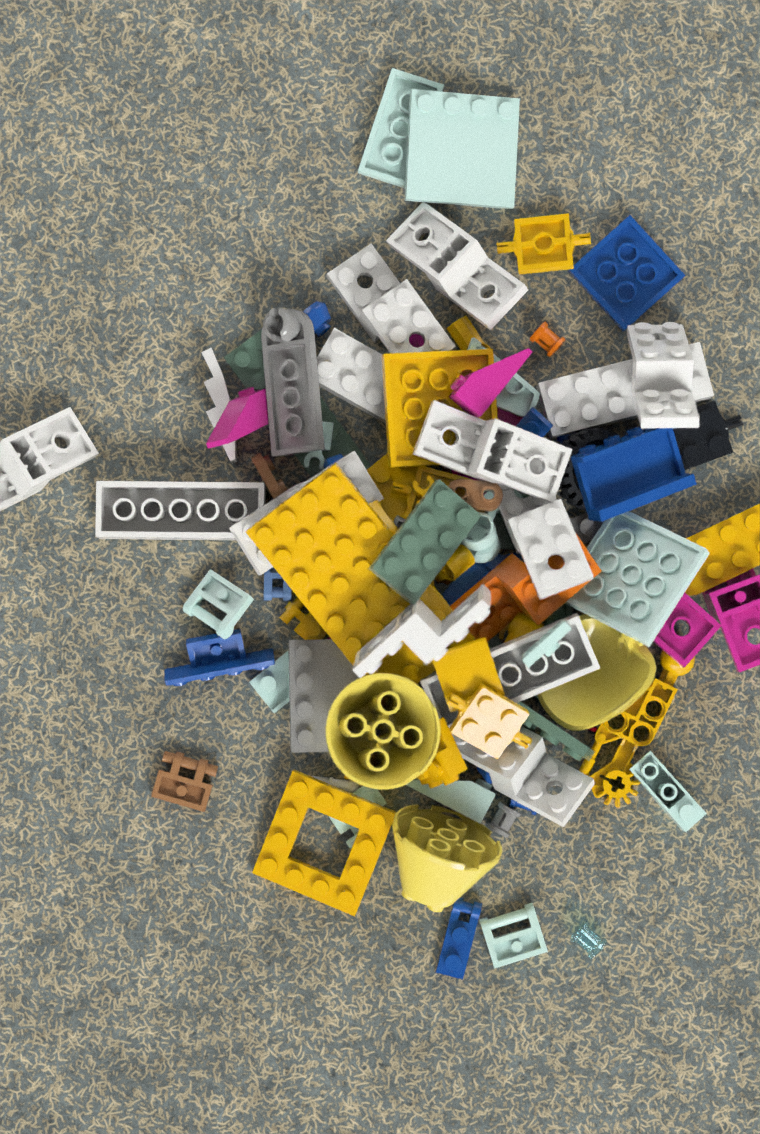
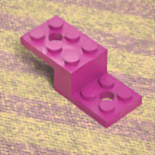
(738, 611)
(701, 629)

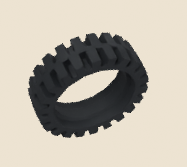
(576, 441)

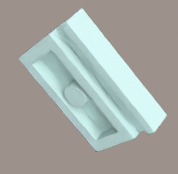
(273, 684)

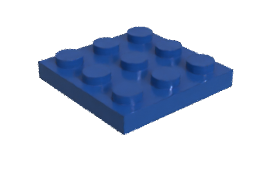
(626, 273)

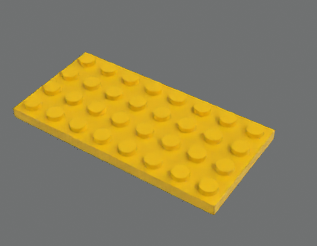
(323, 550)

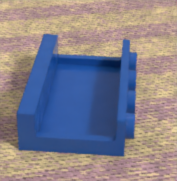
(629, 471)

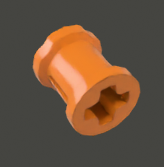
(547, 339)

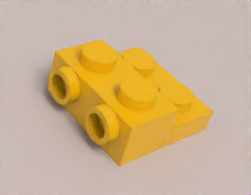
(446, 763)

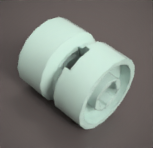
(483, 540)

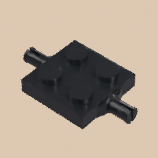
(709, 439)

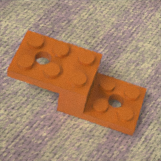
(515, 592)

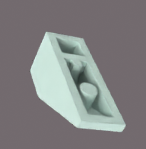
(462, 796)

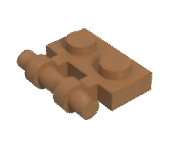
(181, 789)

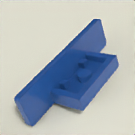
(215, 657)

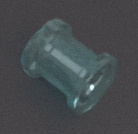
(588, 940)

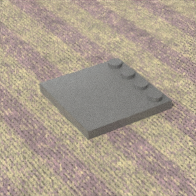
(315, 679)

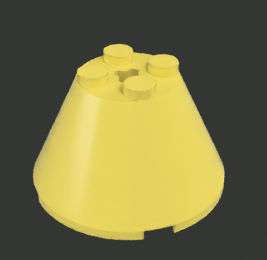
(406, 726)
(441, 854)

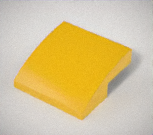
(465, 668)

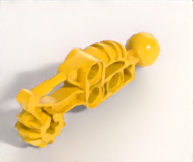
(636, 715)

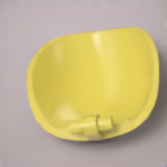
(603, 694)

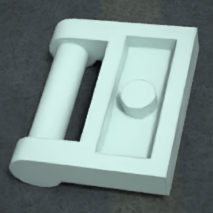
(221, 595)
(517, 944)

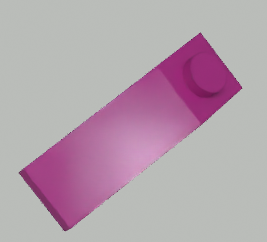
(480, 388)
(240, 417)

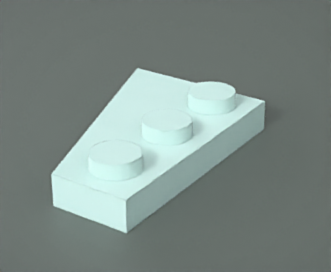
(517, 395)

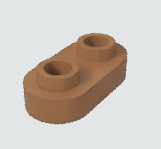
(264, 467)
(474, 493)

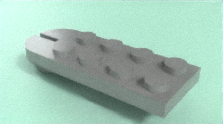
(291, 383)

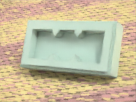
(547, 643)

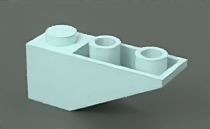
(667, 792)

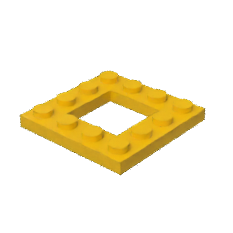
(338, 892)

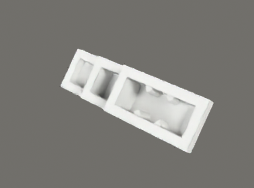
(219, 393)

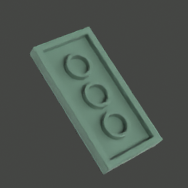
(425, 542)

